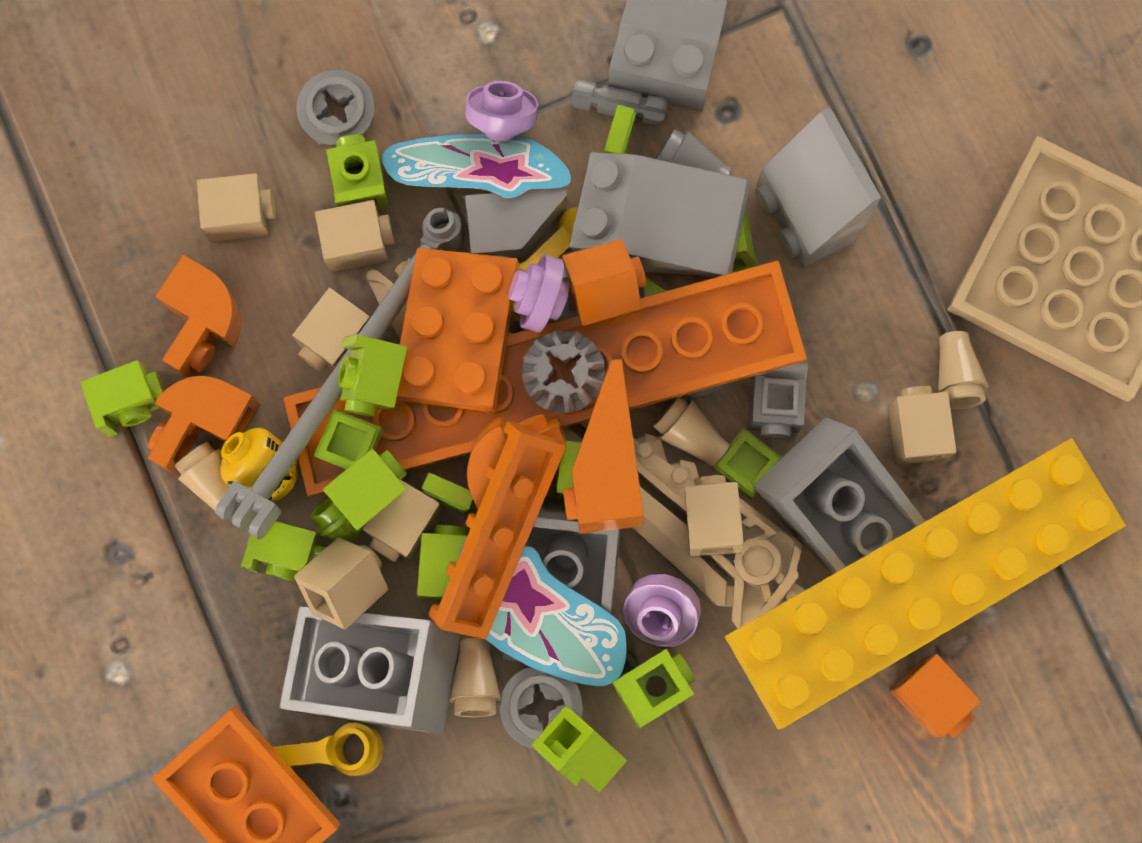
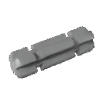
(587, 95)

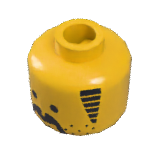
(247, 456)

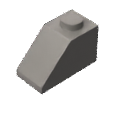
(513, 225)

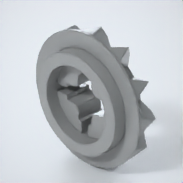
(342, 88)
(560, 396)
(519, 693)

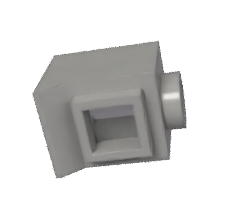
(778, 401)

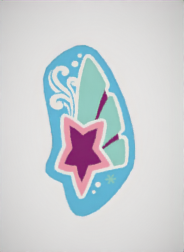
(476, 163)
(557, 627)

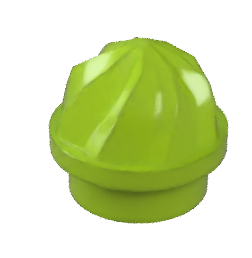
(332, 522)

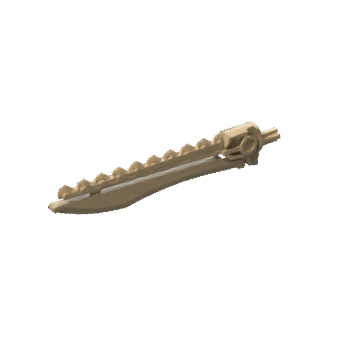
(760, 574)

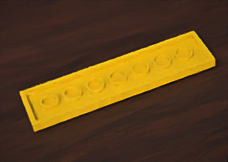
(923, 583)

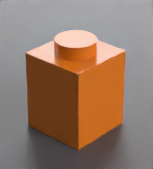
(604, 281)
(936, 698)

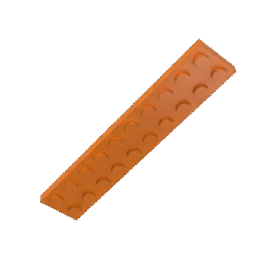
(667, 350)

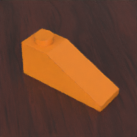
(605, 470)

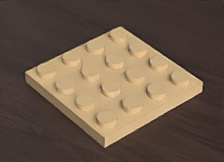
(1064, 269)

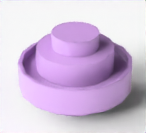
(501, 110)
(539, 292)
(662, 610)

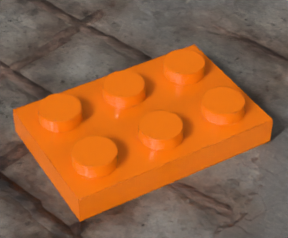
(456, 329)
(242, 789)

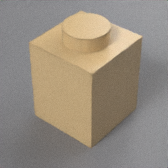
(235, 207)
(353, 235)
(324, 329)
(921, 426)
(713, 516)
(401, 523)
(342, 582)

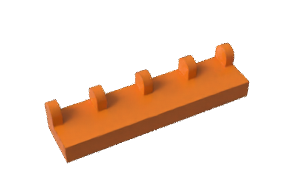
(498, 532)

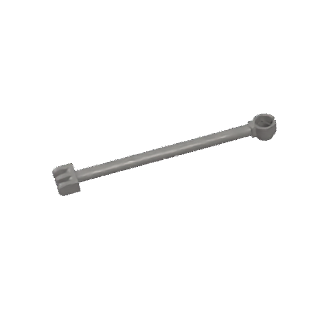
(253, 504)

